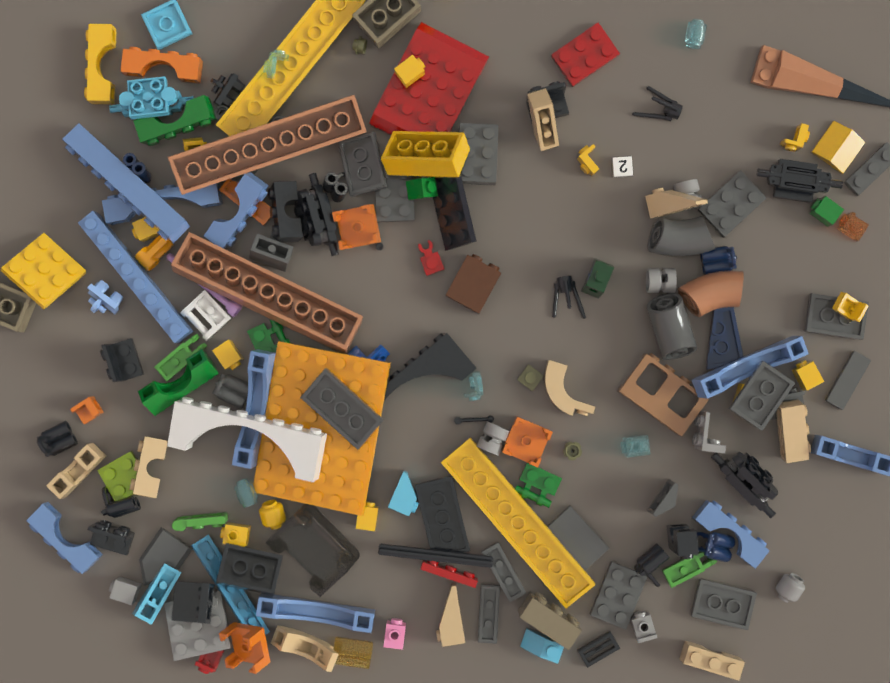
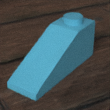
(156, 594)

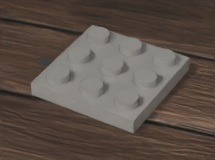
(197, 639)

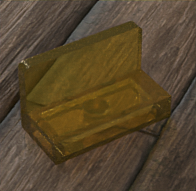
(353, 652)

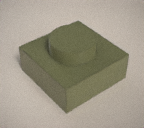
(530, 377)

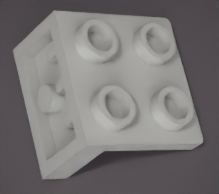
(700, 437)

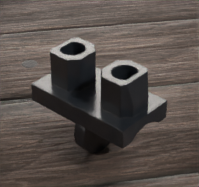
(231, 83)

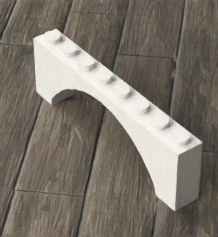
(300, 445)

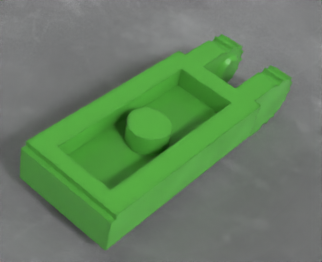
(176, 359)
(199, 520)
(686, 569)

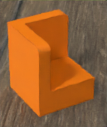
(87, 409)

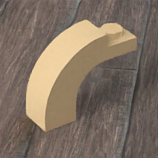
(555, 390)
(305, 645)

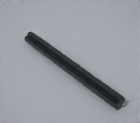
(435, 555)

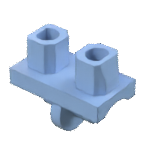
(97, 292)

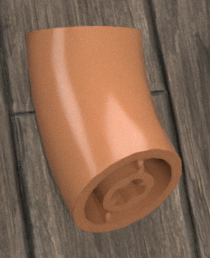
(712, 292)

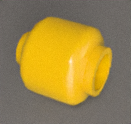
(272, 514)

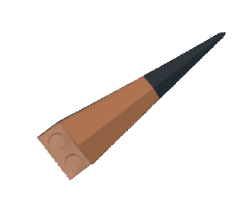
(790, 73)

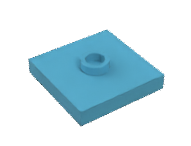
(166, 24)

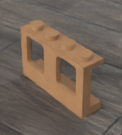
(657, 404)

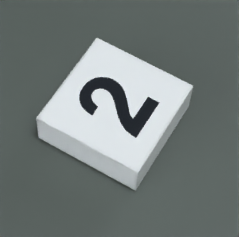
(622, 166)

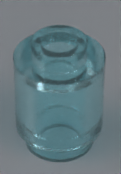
(695, 33)
(246, 493)

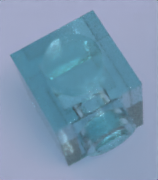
(635, 445)

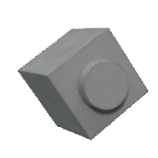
(124, 590)

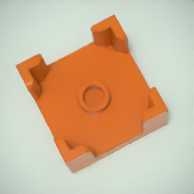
(357, 226)
(526, 441)
(248, 646)

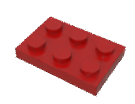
(585, 54)

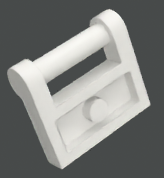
(210, 311)

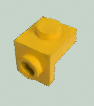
(801, 135)
(587, 164)
(850, 307)

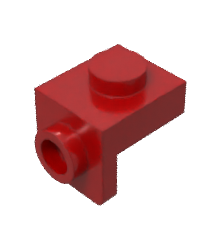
(209, 662)

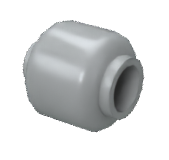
(790, 587)

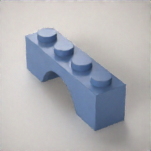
(250, 191)
(851, 455)
(46, 522)
(749, 548)

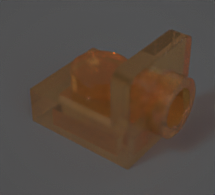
(852, 226)

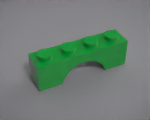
(197, 113)
(159, 396)

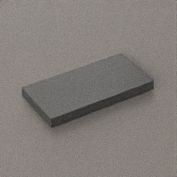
(342, 408)

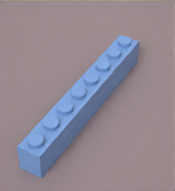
(126, 183)
(135, 277)

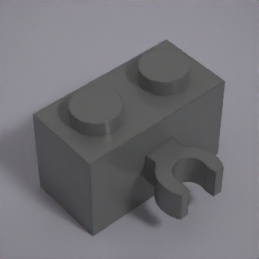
(271, 252)

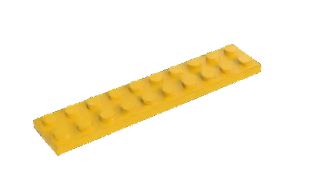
(305, 47)
(518, 523)

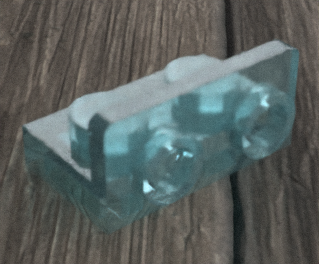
(475, 382)

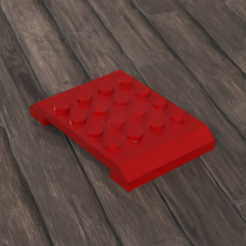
(437, 96)

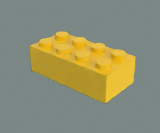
(425, 153)

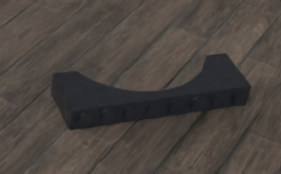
(440, 359)

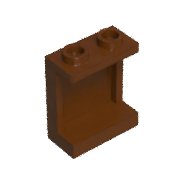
(473, 283)

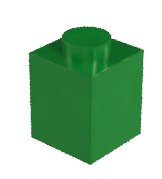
(421, 188)
(826, 211)

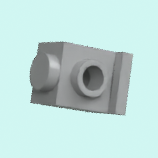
(643, 634)

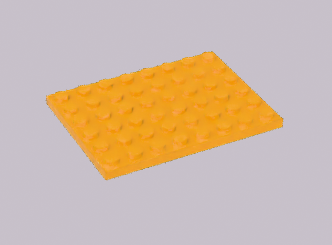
(344, 469)

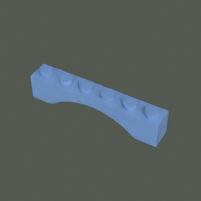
(118, 212)
(733, 372)
(259, 380)
(303, 609)

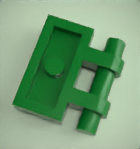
(262, 337)
(540, 479)

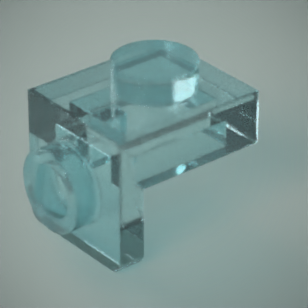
(270, 65)

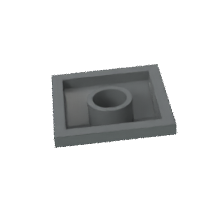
(665, 499)

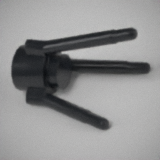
(671, 107)
(565, 286)

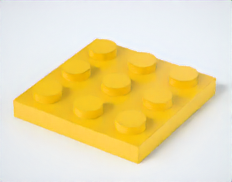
(43, 270)

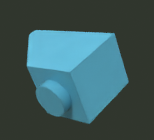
(404, 496)
(541, 645)

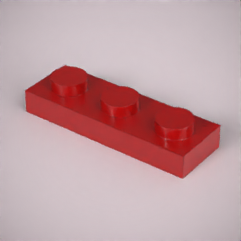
(449, 572)

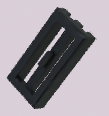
(593, 643)

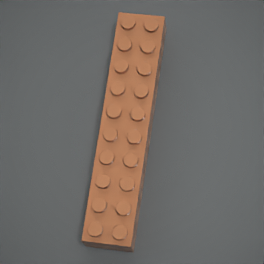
(267, 144)
(266, 293)

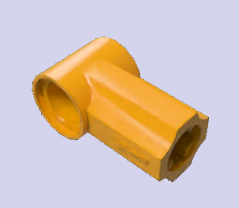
(150, 255)

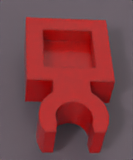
(431, 261)

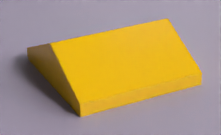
(838, 146)

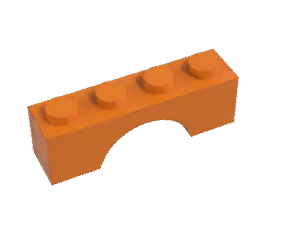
(138, 63)

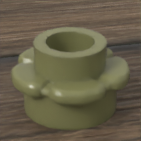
(359, 45)
(567, 450)

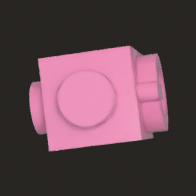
(394, 634)

